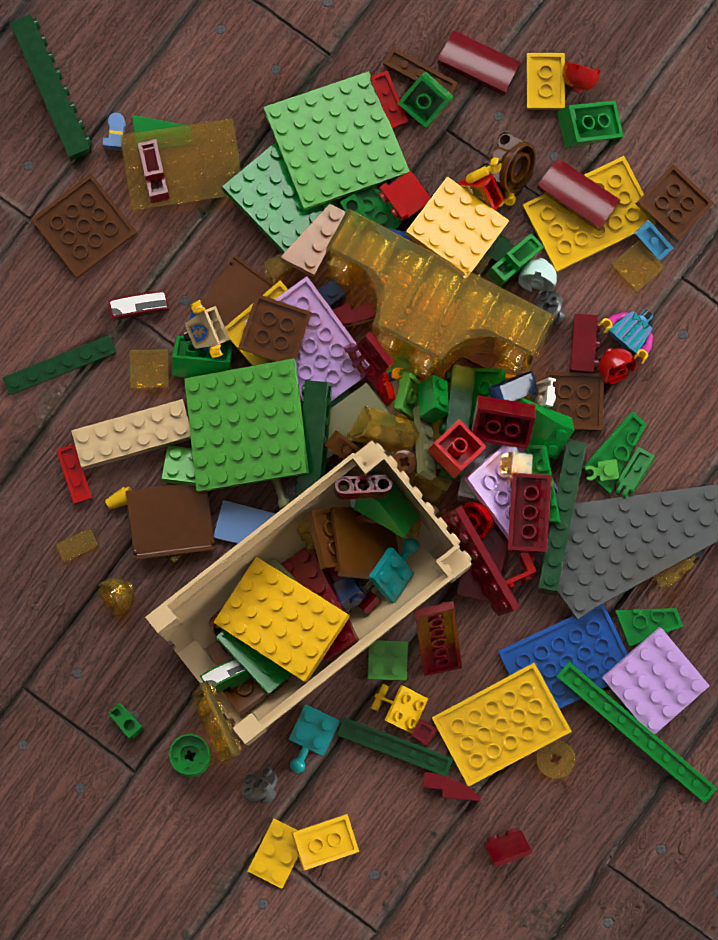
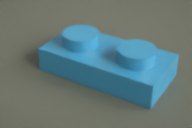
(653, 240)

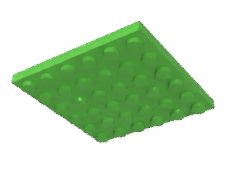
(336, 141)
(246, 425)

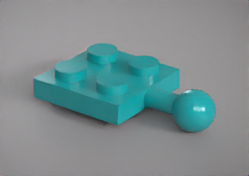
(392, 571)
(312, 732)

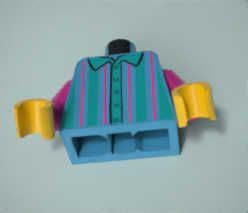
(631, 332)

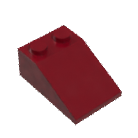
(507, 847)

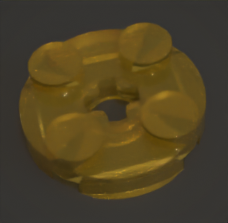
(565, 764)

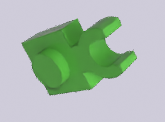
(605, 470)

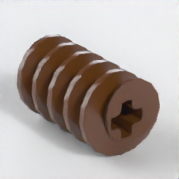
(405, 455)

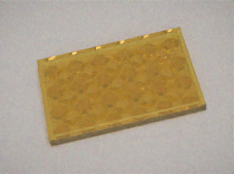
(194, 162)
(216, 726)

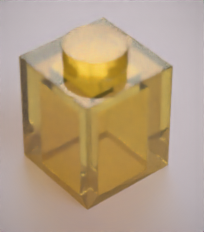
(276, 269)
(516, 463)

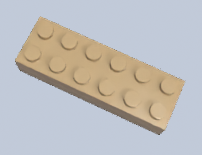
(132, 434)

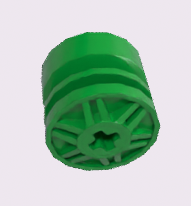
(195, 745)

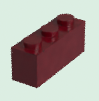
(584, 343)

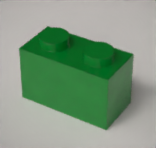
(433, 399)

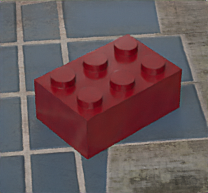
(503, 422)

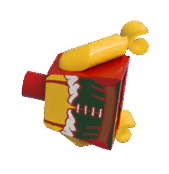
(484, 186)

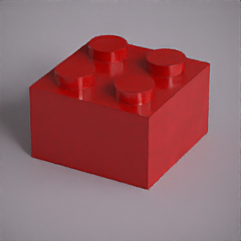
(456, 448)

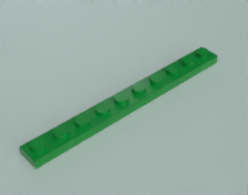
(636, 732)

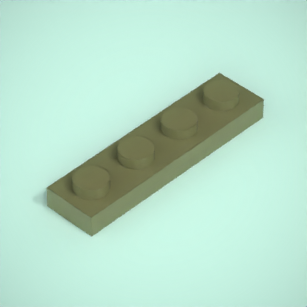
(425, 462)

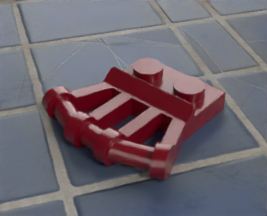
(376, 357)

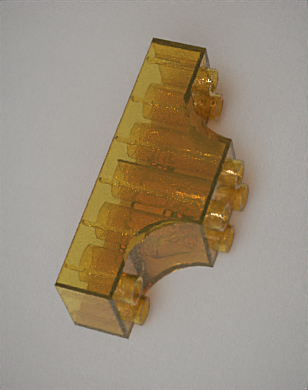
(432, 306)

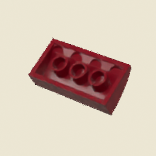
(478, 62)
(578, 194)
(529, 513)

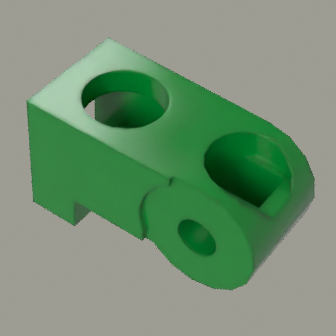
(353, 204)
(126, 721)

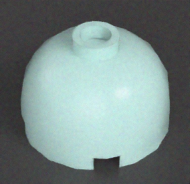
(538, 275)

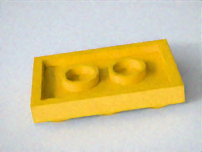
(545, 81)
(325, 842)
(275, 855)

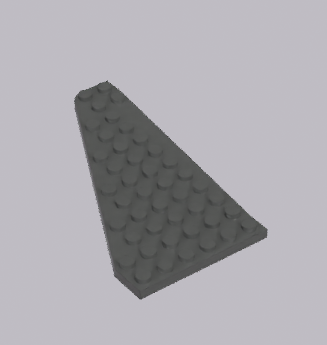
(630, 540)

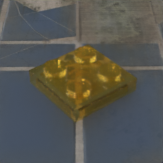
(638, 266)
(149, 368)

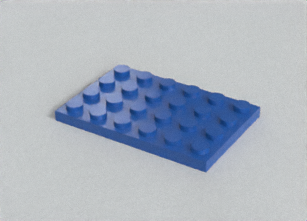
(587, 643)

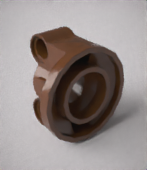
(516, 159)

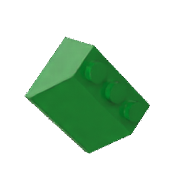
(194, 362)

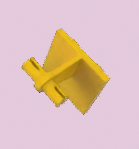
(405, 708)

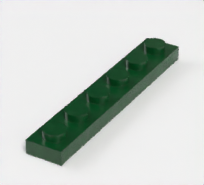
(59, 365)
(395, 746)

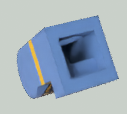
(117, 128)

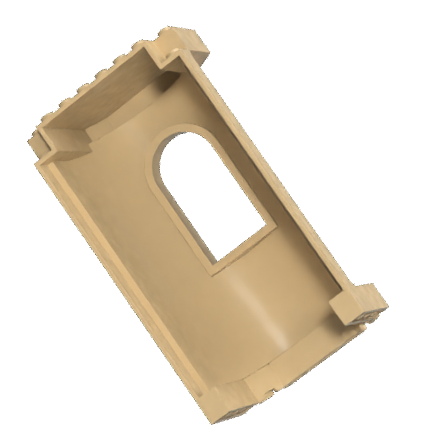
(187, 613)

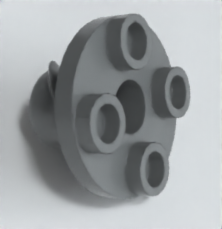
(551, 303)
(260, 785)

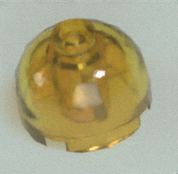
(117, 594)

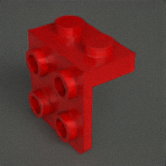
(404, 196)
(528, 563)

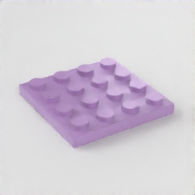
(495, 488)
(655, 681)

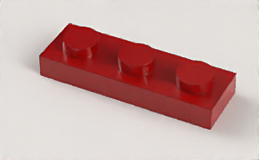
(389, 99)
(74, 474)

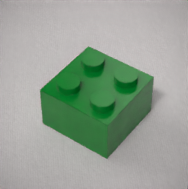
(425, 99)

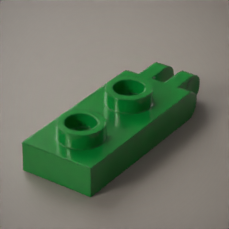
(634, 472)

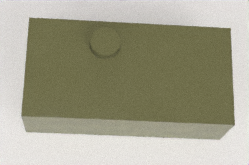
(347, 411)

